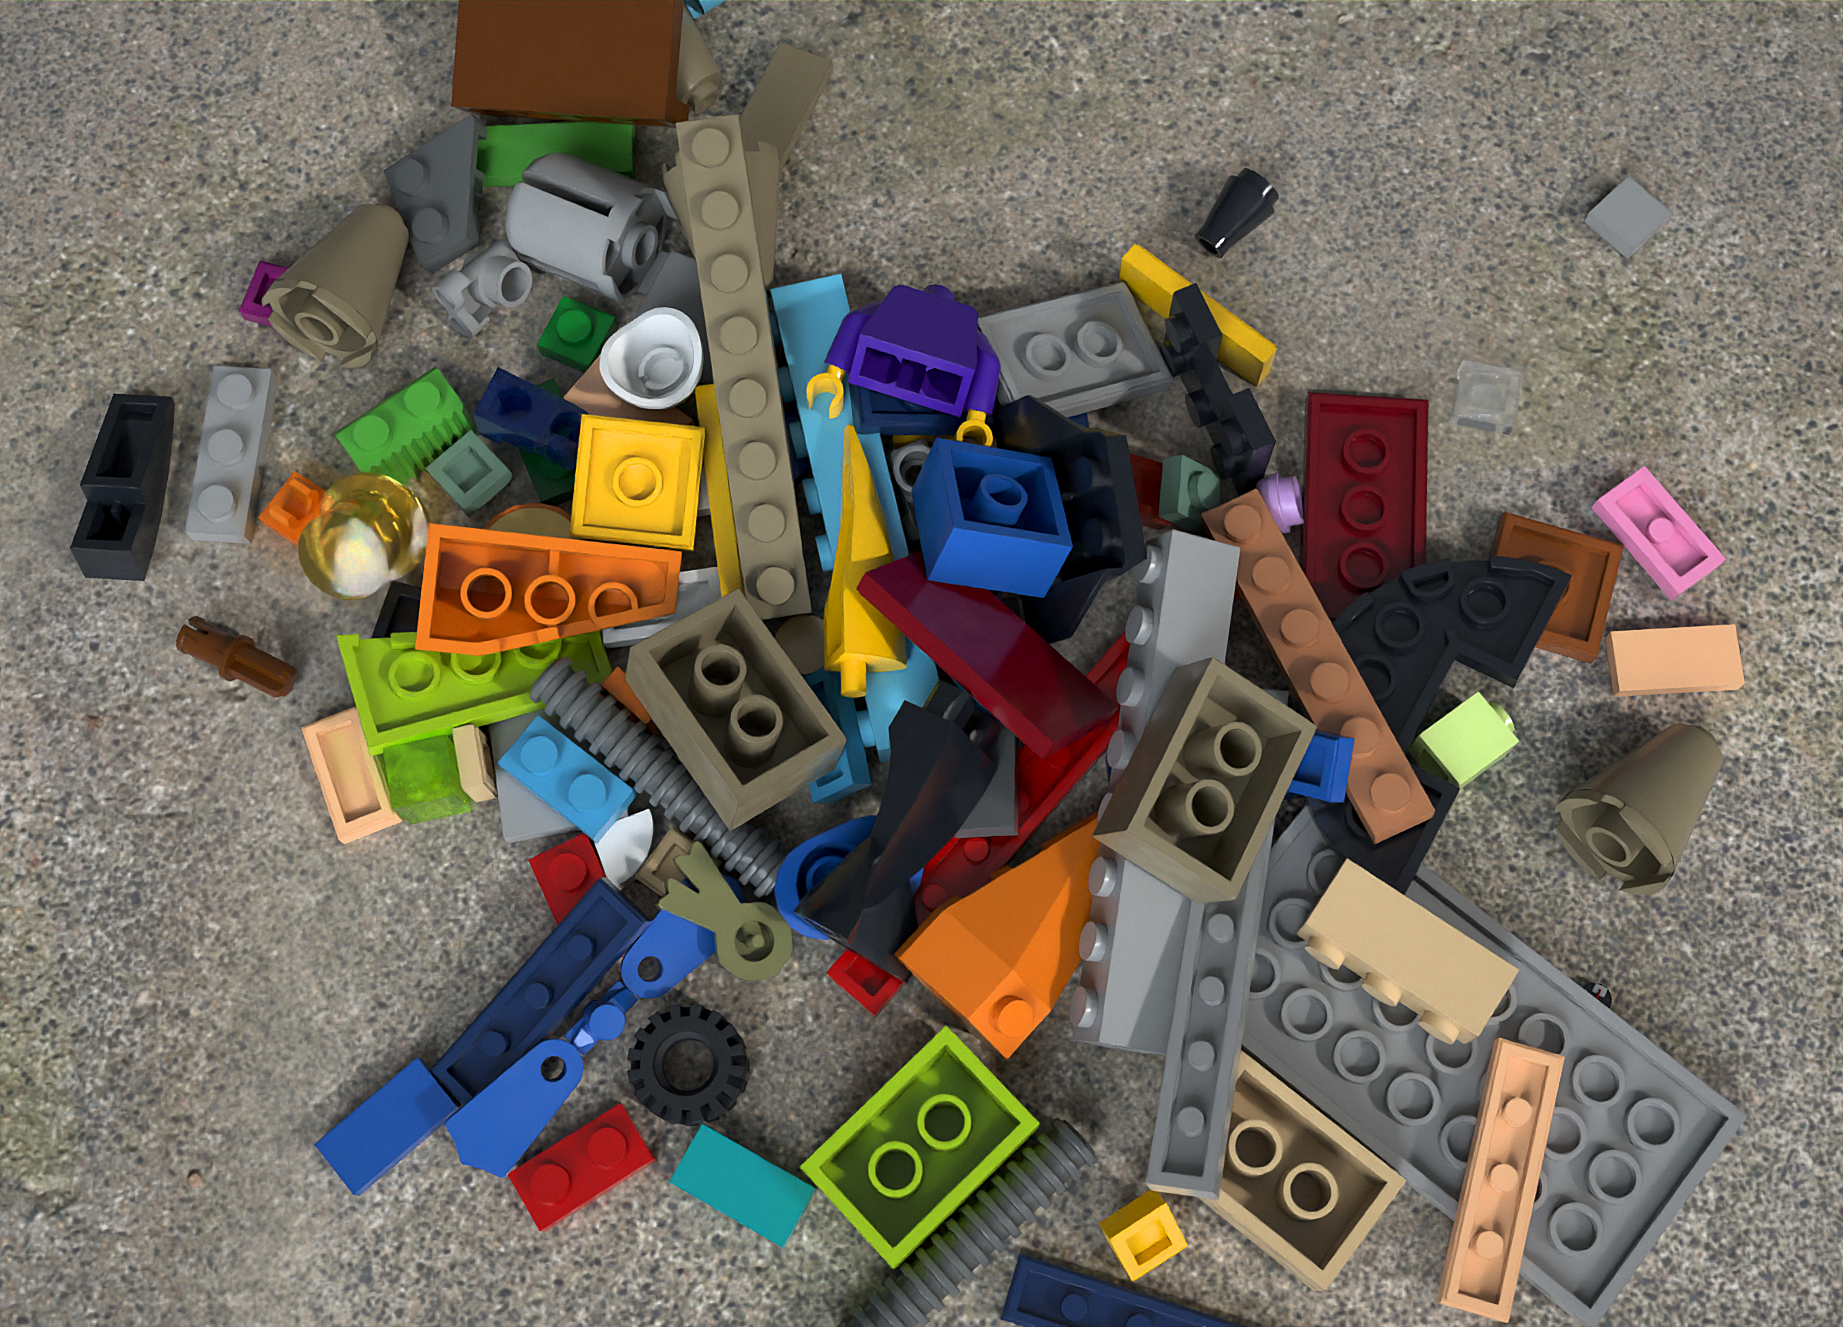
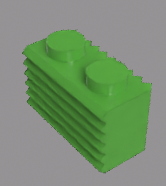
(408, 429)

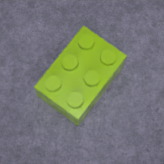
(920, 1147)

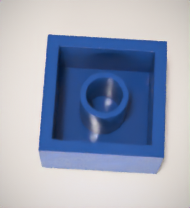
(990, 518)

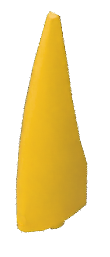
(854, 631)

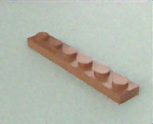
(1318, 666)

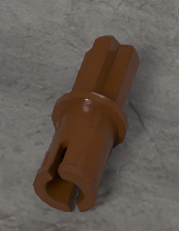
(236, 658)

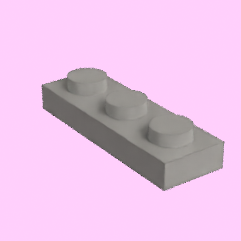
(232, 454)

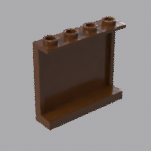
(570, 60)

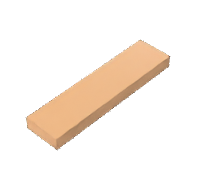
(1500, 1180)

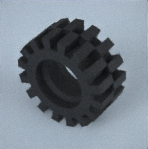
(660, 1037)

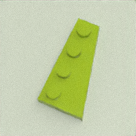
(427, 693)

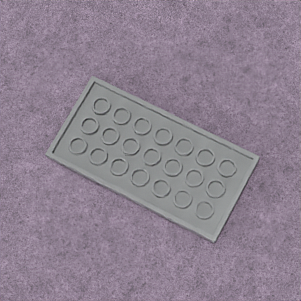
(1626, 1121)

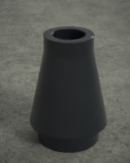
(1238, 210)

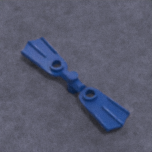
(517, 1104)

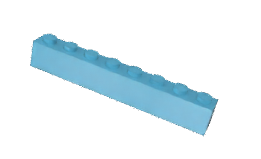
(805, 326)

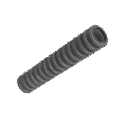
(654, 772)
(979, 1231)

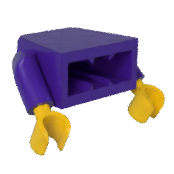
(919, 351)

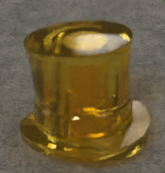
(364, 536)

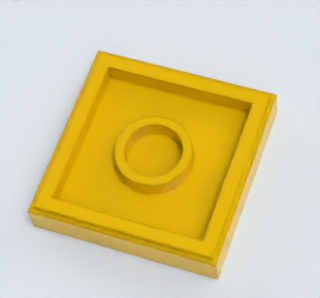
(637, 482)

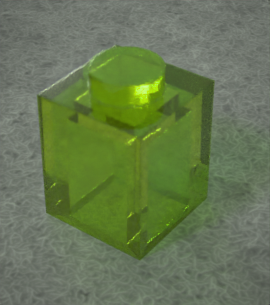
(425, 780)

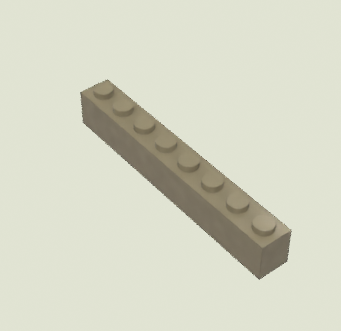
(744, 366)

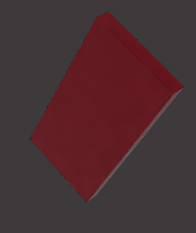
(1362, 493)
(990, 655)

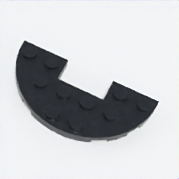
(1404, 648)

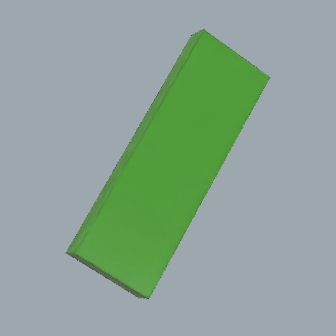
(514, 147)

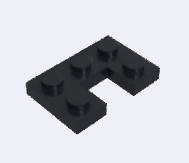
(1232, 420)

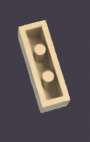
(1406, 954)

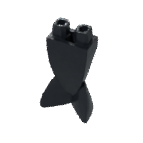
(930, 791)

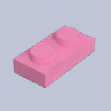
(1658, 533)

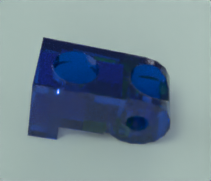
(529, 419)

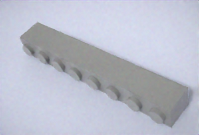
(1137, 920)

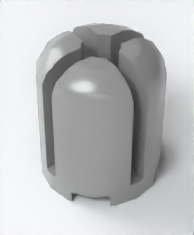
(589, 225)

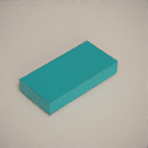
(743, 1185)

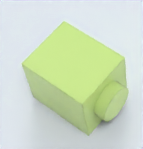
(1465, 741)

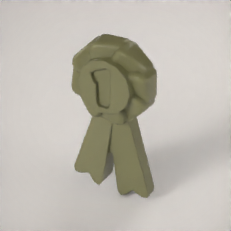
(748, 937)

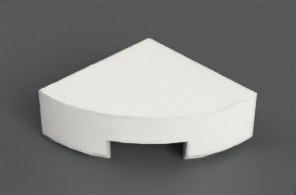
(627, 847)

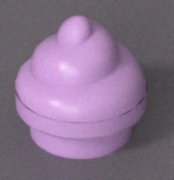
(1282, 499)

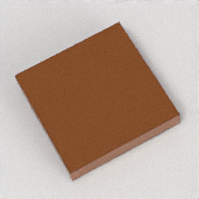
(1593, 563)

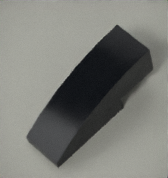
(125, 488)

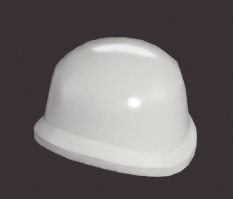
(654, 359)

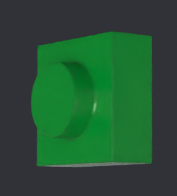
(576, 334)

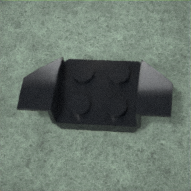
(1098, 505)

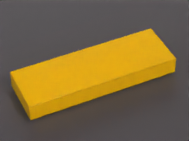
(1154, 285)

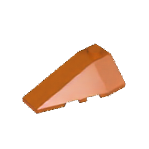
(521, 590)
(1010, 944)

